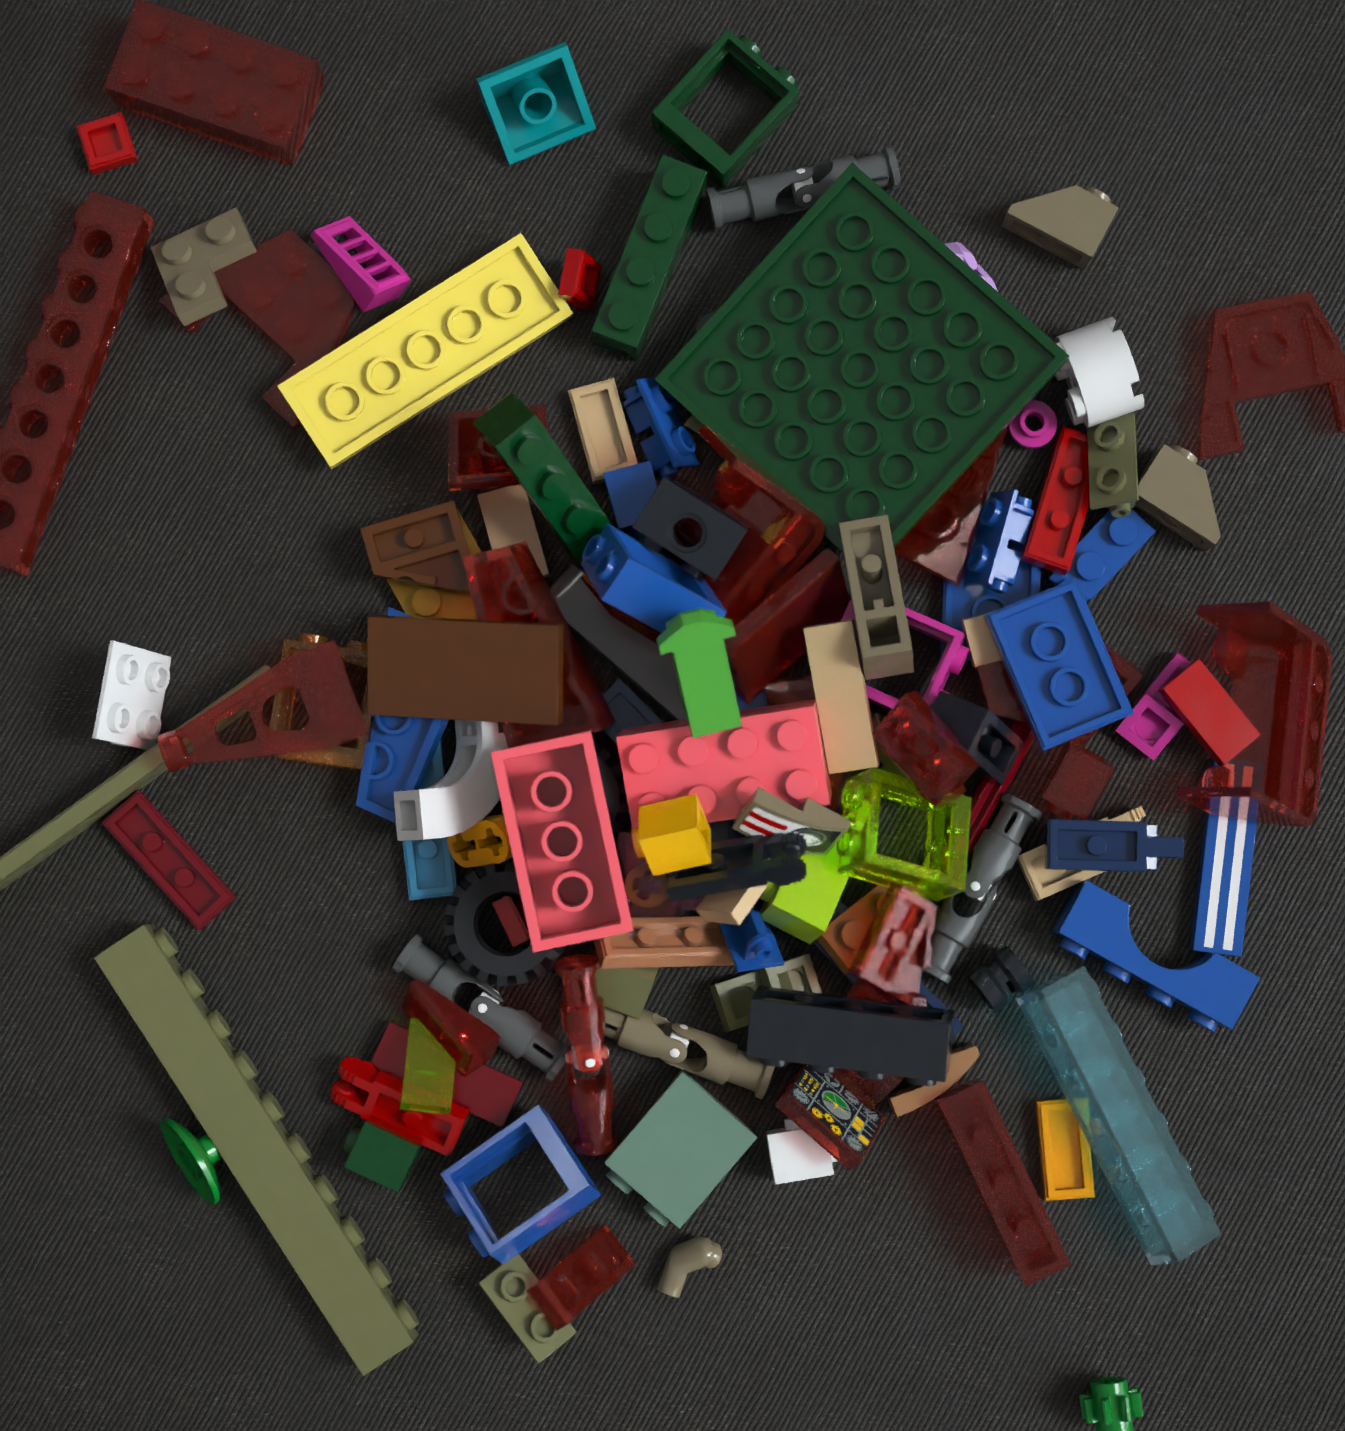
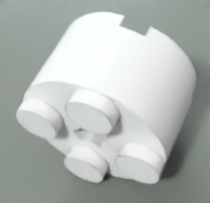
(1098, 374)

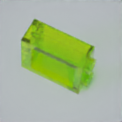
(945, 839)

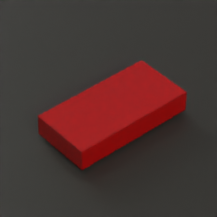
(1209, 712)

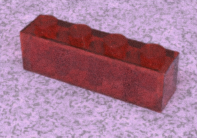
(1001, 1181)

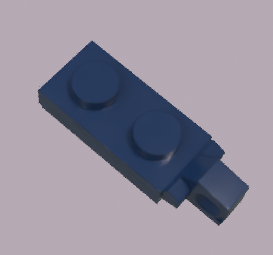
(1107, 846)

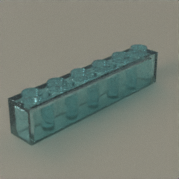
(1119, 1117)

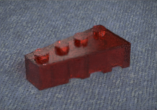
(512, 588)

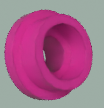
(1029, 438)

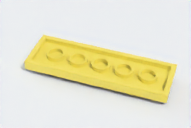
(425, 351)

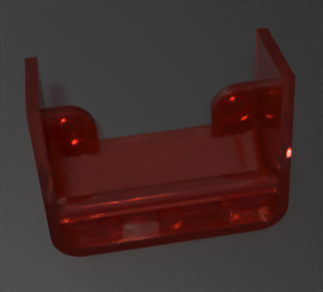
(771, 552)
(1283, 690)

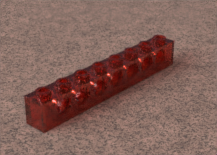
(65, 410)

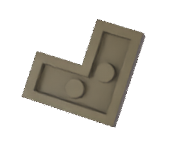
(194, 255)

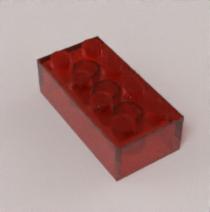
(215, 82)

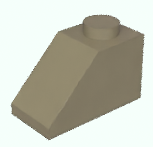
(1064, 222)
(1179, 496)

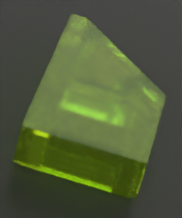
(427, 1073)

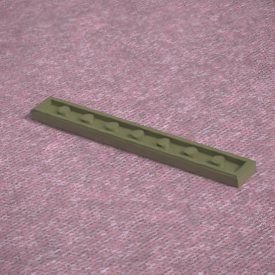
(98, 802)

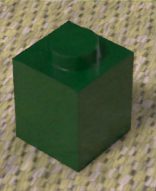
(380, 1154)

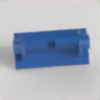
(654, 408)
(1003, 519)
(752, 942)

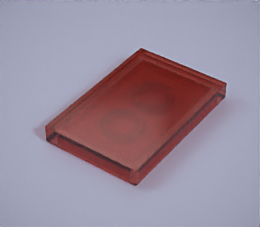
(774, 634)

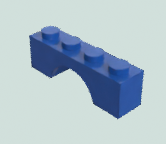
(1208, 987)

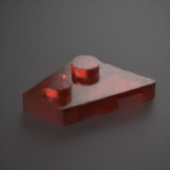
(897, 945)

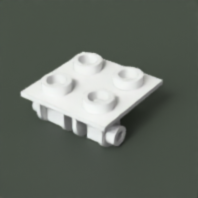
(131, 696)

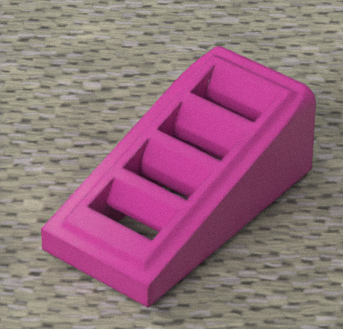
(366, 291)

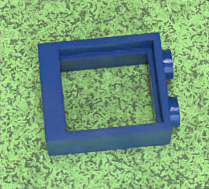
(643, 581)
(492, 1154)

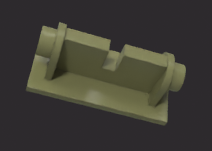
(1113, 465)
(507, 1290)

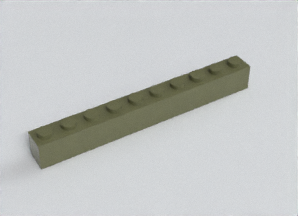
(258, 1147)

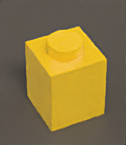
(673, 835)

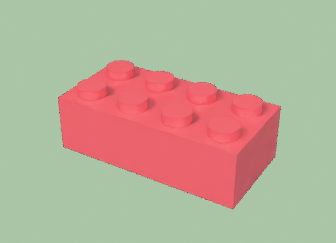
(772, 750)
(562, 841)

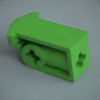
(702, 669)

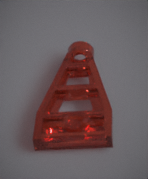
(326, 695)

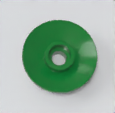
(194, 1158)

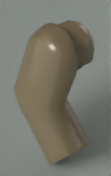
(685, 1259)

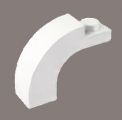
(462, 795)

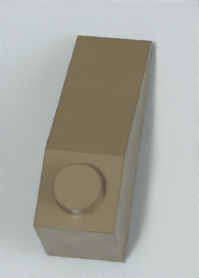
(876, 597)

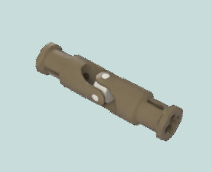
(659, 1038)

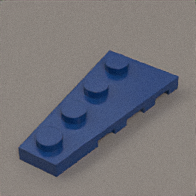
(396, 757)

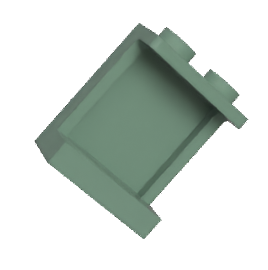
(679, 1151)

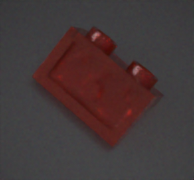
(925, 750)

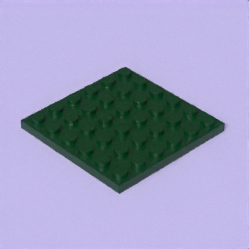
(862, 362)

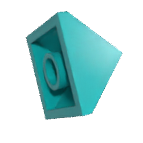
(536, 103)

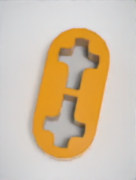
(486, 847)

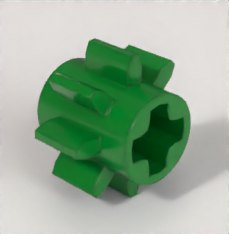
(1111, 1404)

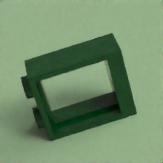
(694, 143)

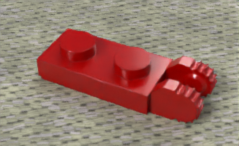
(383, 1102)

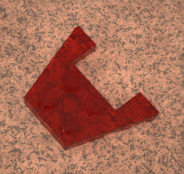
(292, 300)
(1264, 353)

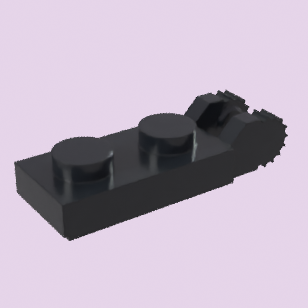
(742, 865)

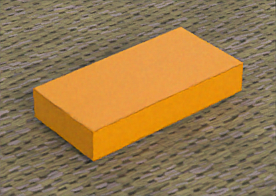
(1063, 1152)

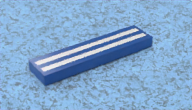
(1223, 884)

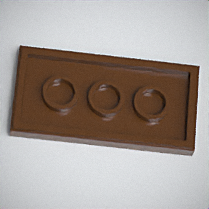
(465, 669)

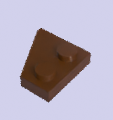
(420, 548)

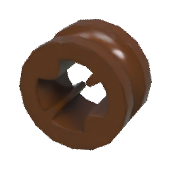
(655, 899)

